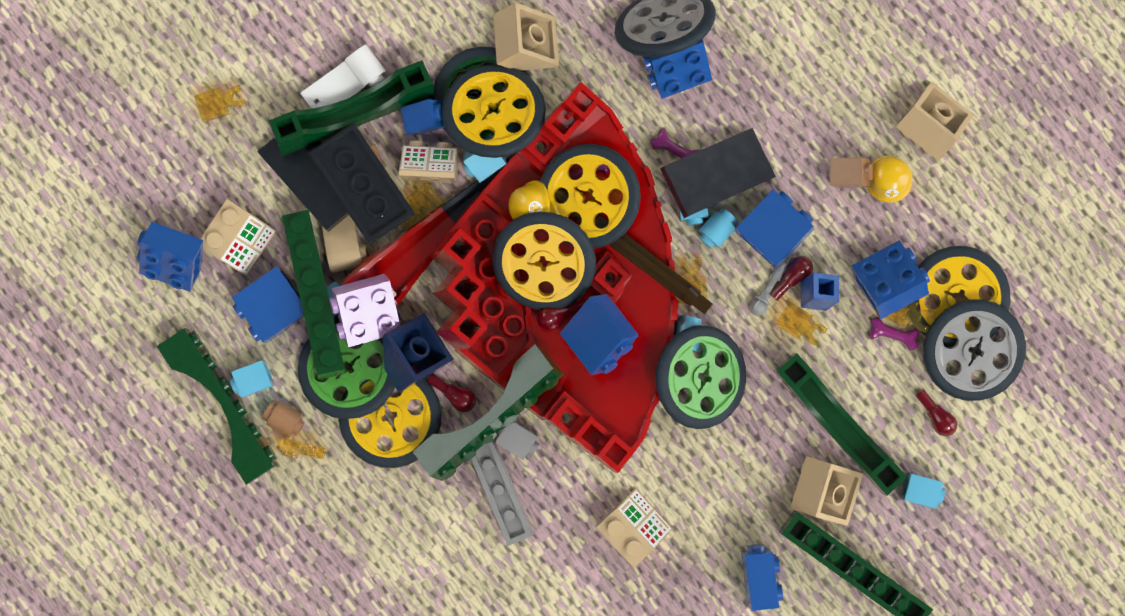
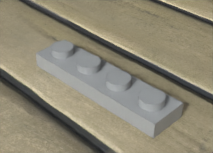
(501, 494)

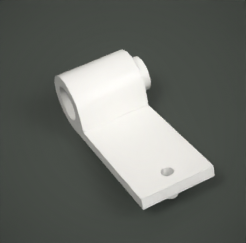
(346, 79)

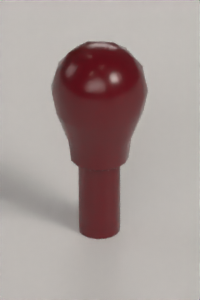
(797, 271)
(552, 317)
(460, 397)
(942, 420)

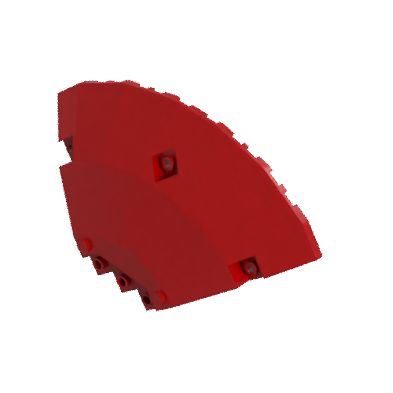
(605, 410)

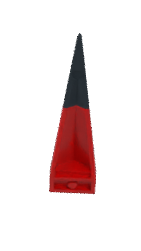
(408, 253)

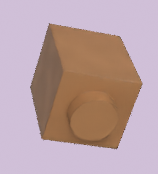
(850, 172)

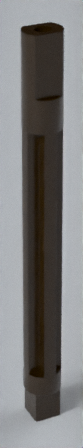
(649, 263)

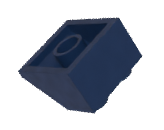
(413, 352)

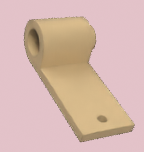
(343, 246)

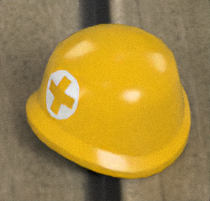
(891, 179)
(529, 199)

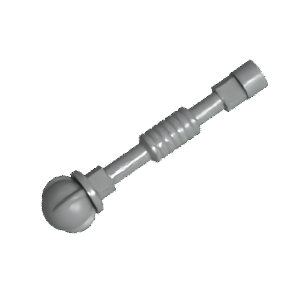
(759, 305)

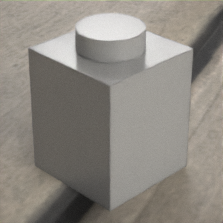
(518, 440)

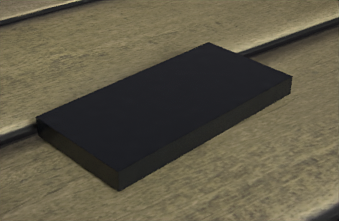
(717, 172)
(305, 182)
(361, 183)

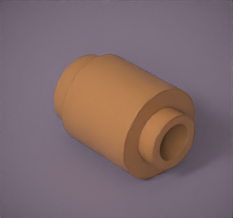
(283, 418)

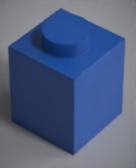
(423, 117)
(820, 291)

